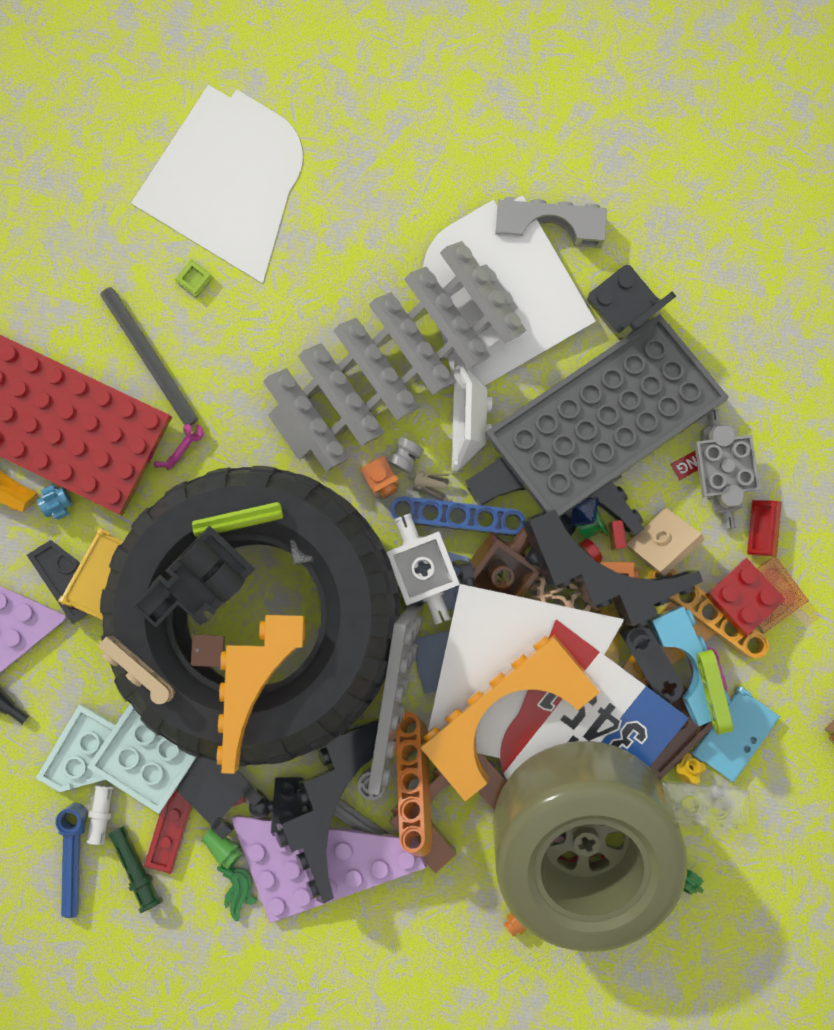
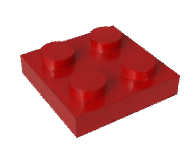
(745, 597)

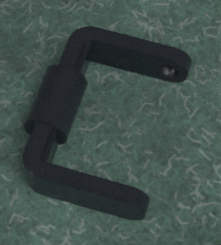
(467, 572)

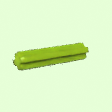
(239, 519)

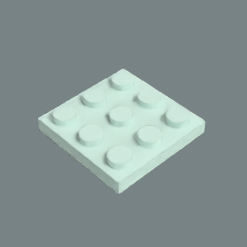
(141, 762)

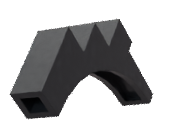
(500, 480)
(563, 560)
(320, 795)

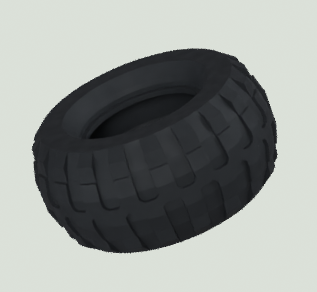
(356, 614)

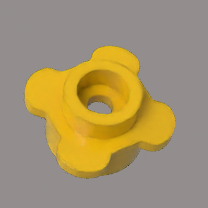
(688, 775)

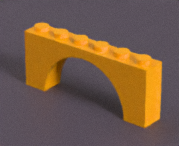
(545, 669)

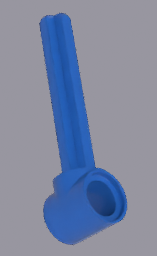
(71, 857)

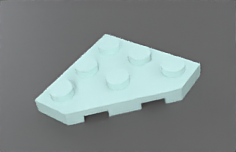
(75, 749)

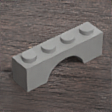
(583, 223)

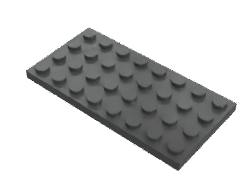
(606, 417)

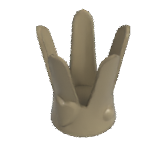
(425, 482)

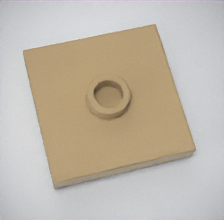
(665, 541)

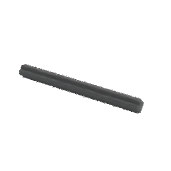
(148, 356)

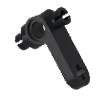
(652, 661)

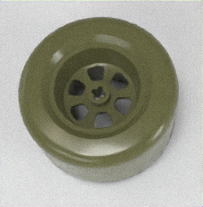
(588, 794)

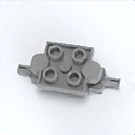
(725, 467)

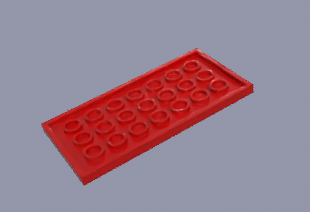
(74, 427)

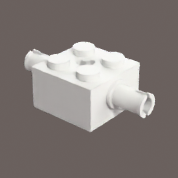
(430, 551)

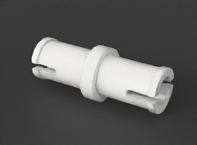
(99, 815)

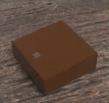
(207, 650)

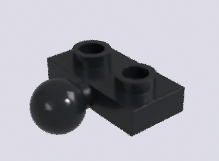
(284, 803)

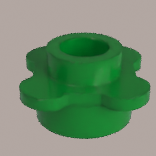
(693, 883)

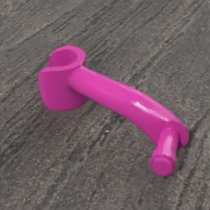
(178, 453)

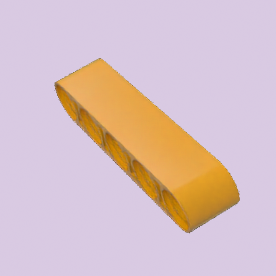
(718, 621)

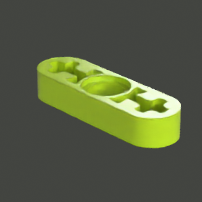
(714, 692)

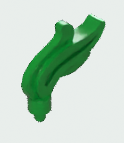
(239, 891)

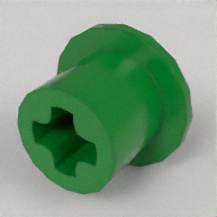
(593, 529)

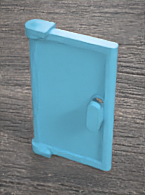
(728, 751)

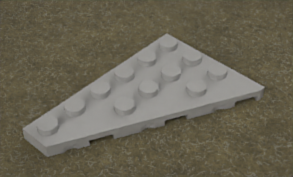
(401, 655)

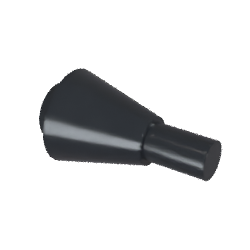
(8, 707)

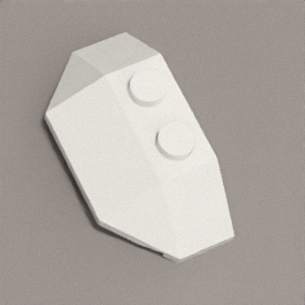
(469, 417)

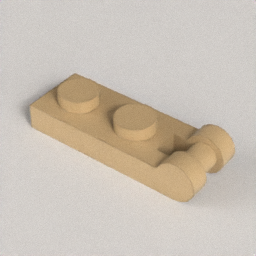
(138, 671)

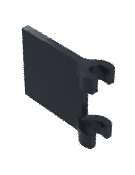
(216, 792)

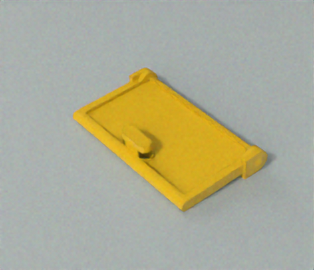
(91, 575)

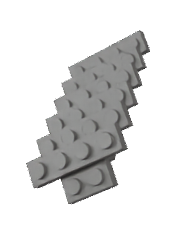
(303, 425)

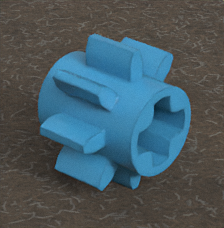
(55, 502)

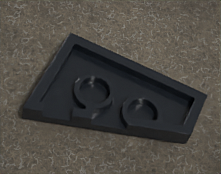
(57, 570)

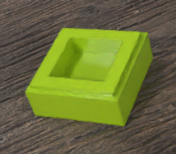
(194, 278)

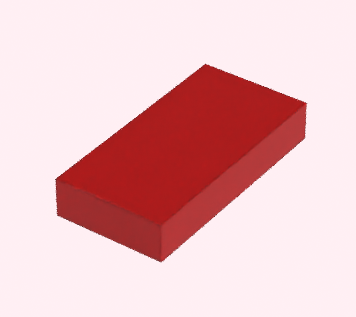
(764, 528)

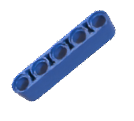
(470, 510)

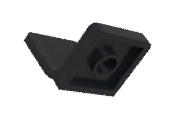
(625, 301)

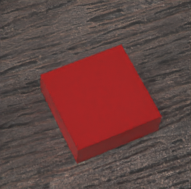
(617, 535)

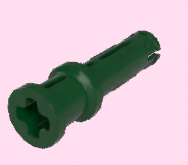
(140, 882)

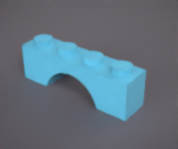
(676, 630)

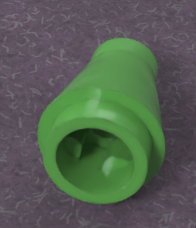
(224, 851)

